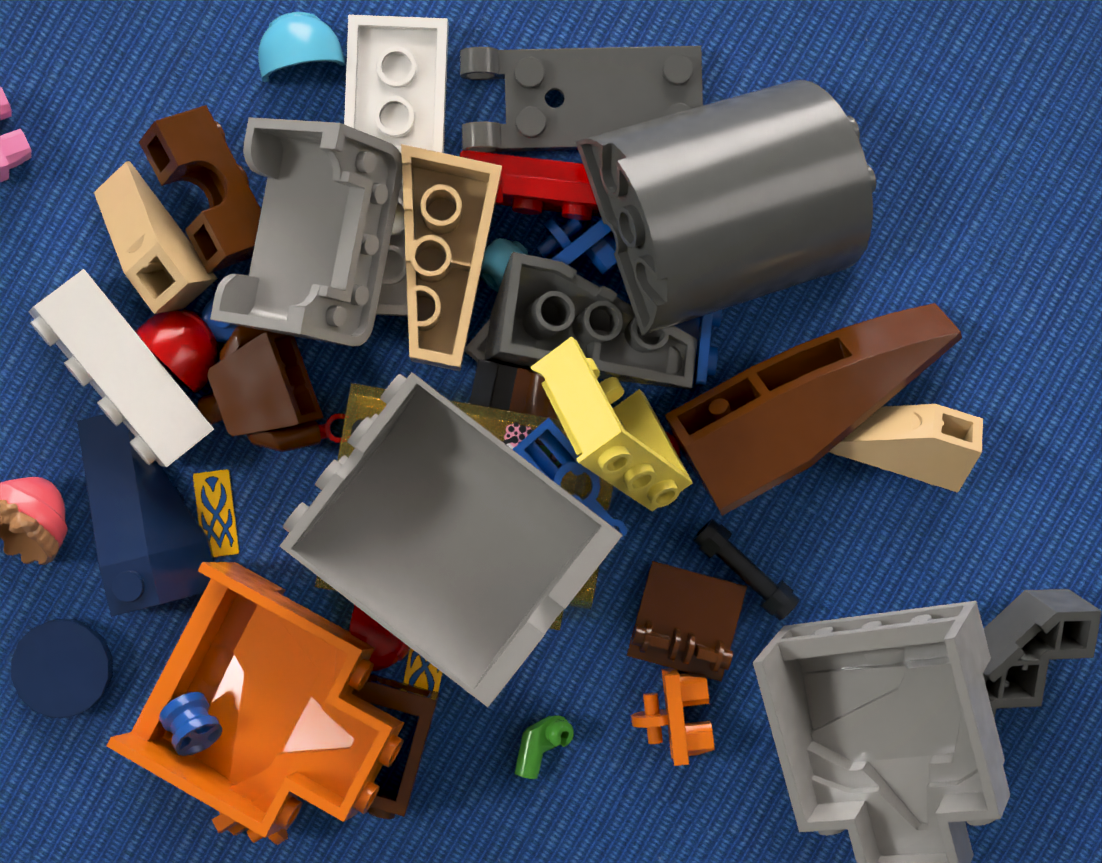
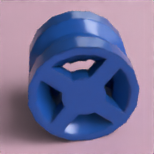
(190, 723)

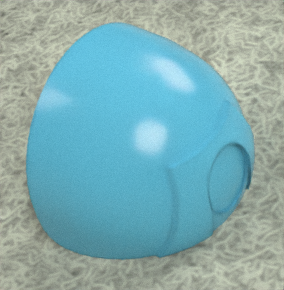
(297, 40)

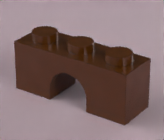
(196, 151)

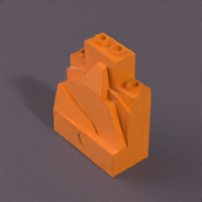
(283, 704)

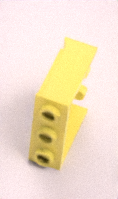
(614, 443)

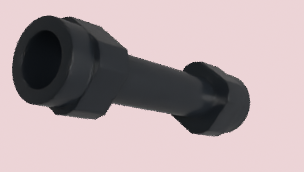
(777, 598)

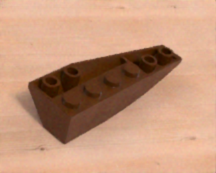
(803, 402)

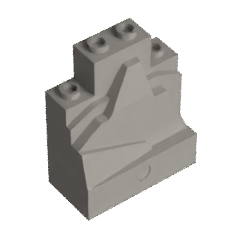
(887, 730)

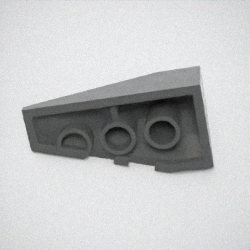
(548, 303)

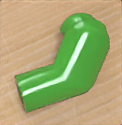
(539, 739)

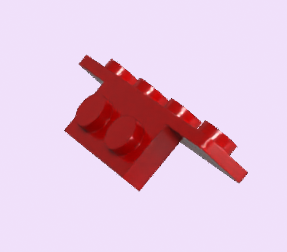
(541, 185)

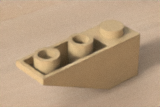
(150, 243)
(918, 442)

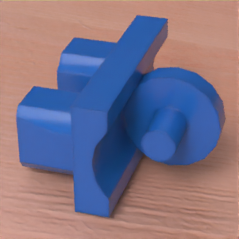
(594, 244)

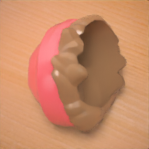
(32, 519)

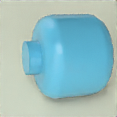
(496, 261)

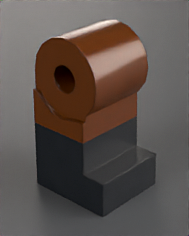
(510, 390)

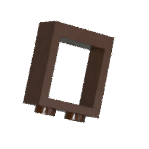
(413, 701)

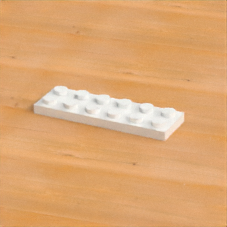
(398, 96)

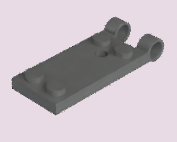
(599, 86)

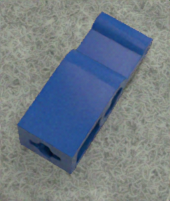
(566, 455)

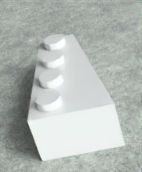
(121, 369)

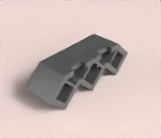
(1028, 635)

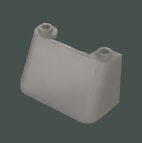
(317, 233)

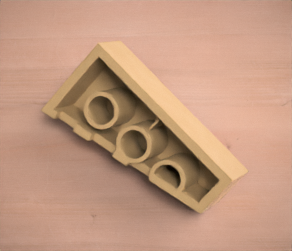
(446, 237)

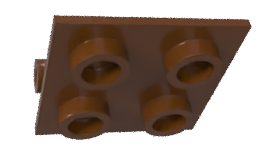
(687, 621)

